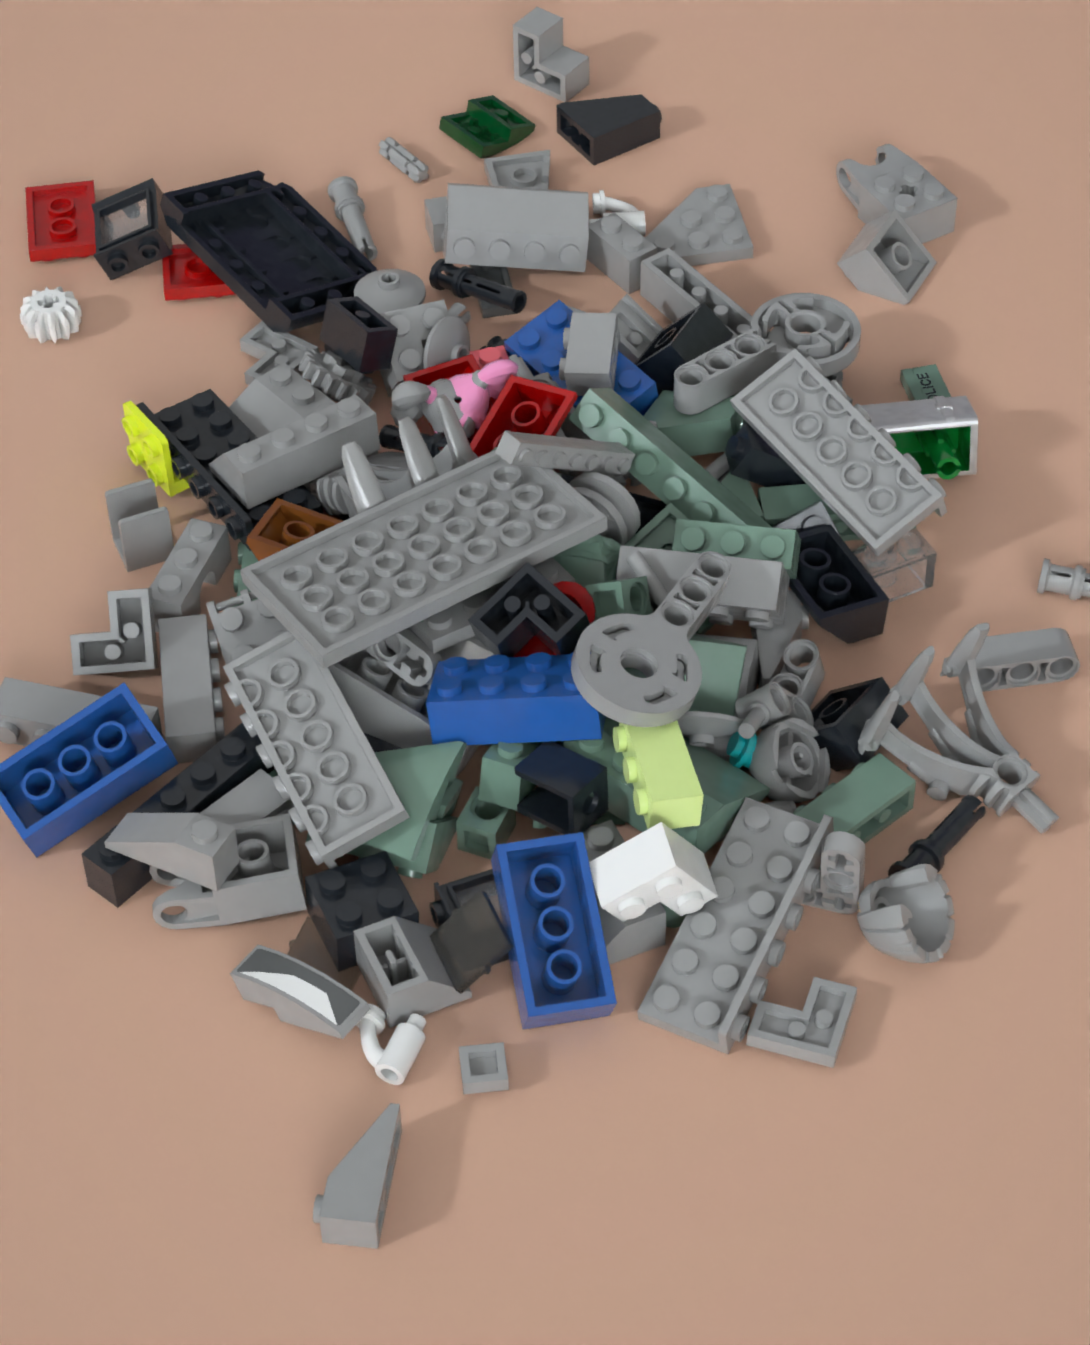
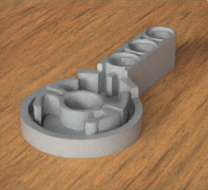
(747, 356)
(655, 646)

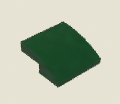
(487, 126)

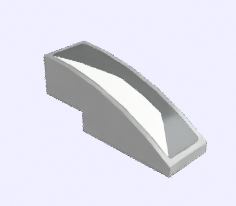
(298, 992)

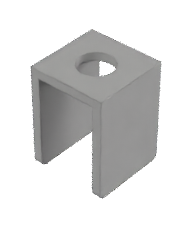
(138, 525)

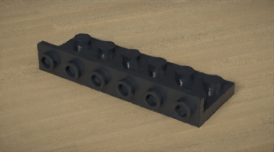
(197, 435)

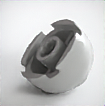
(790, 761)

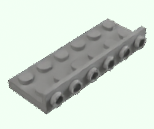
(839, 451)
(315, 748)
(733, 940)

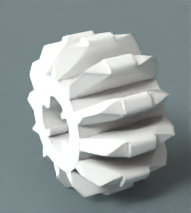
(50, 314)

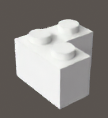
(652, 870)

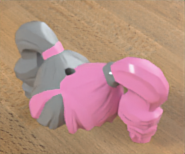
(471, 389)

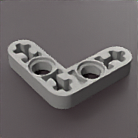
(840, 874)

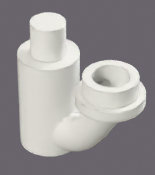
(623, 209)
(402, 1049)

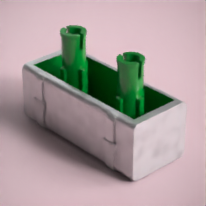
(934, 431)

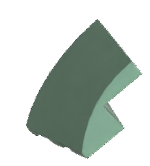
(420, 782)

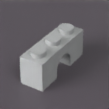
(196, 558)

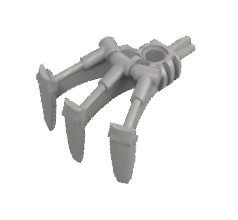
(363, 486)
(966, 764)

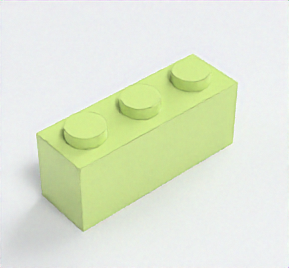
(661, 774)

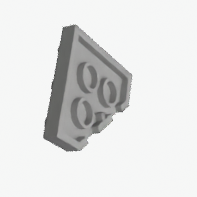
(705, 228)

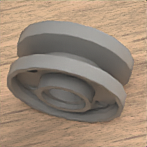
(612, 501)

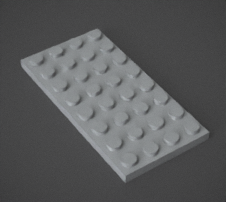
(419, 554)

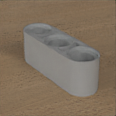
(1026, 659)

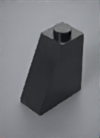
(608, 125)
(756, 461)

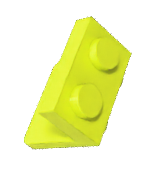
(150, 450)

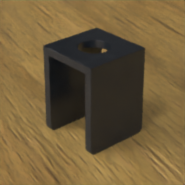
(563, 788)

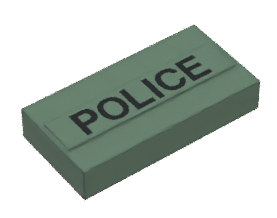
(923, 383)

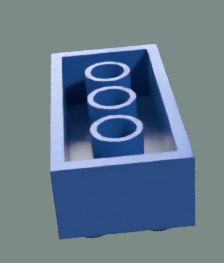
(542, 347)
(509, 701)
(82, 769)
(555, 930)

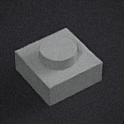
(483, 1068)

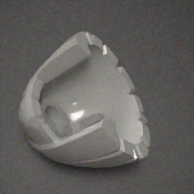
(908, 915)

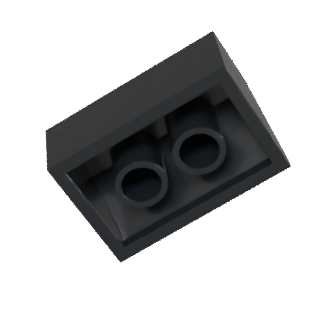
(838, 587)

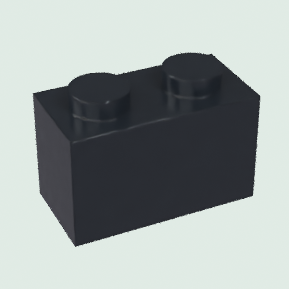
(358, 334)

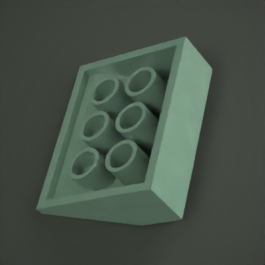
(720, 782)

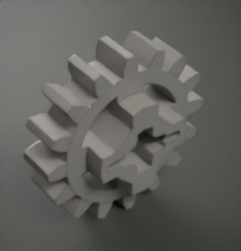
(335, 376)

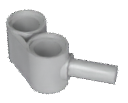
(801, 680)
(769, 706)

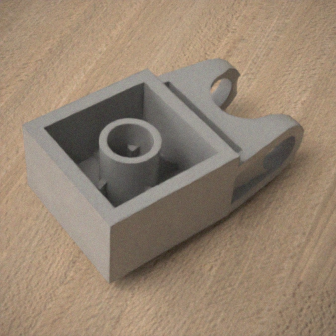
(899, 185)
(260, 886)

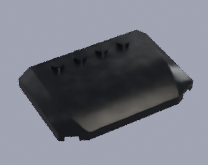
(267, 247)

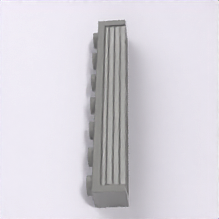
(564, 453)

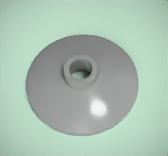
(390, 290)
(446, 341)
(705, 726)

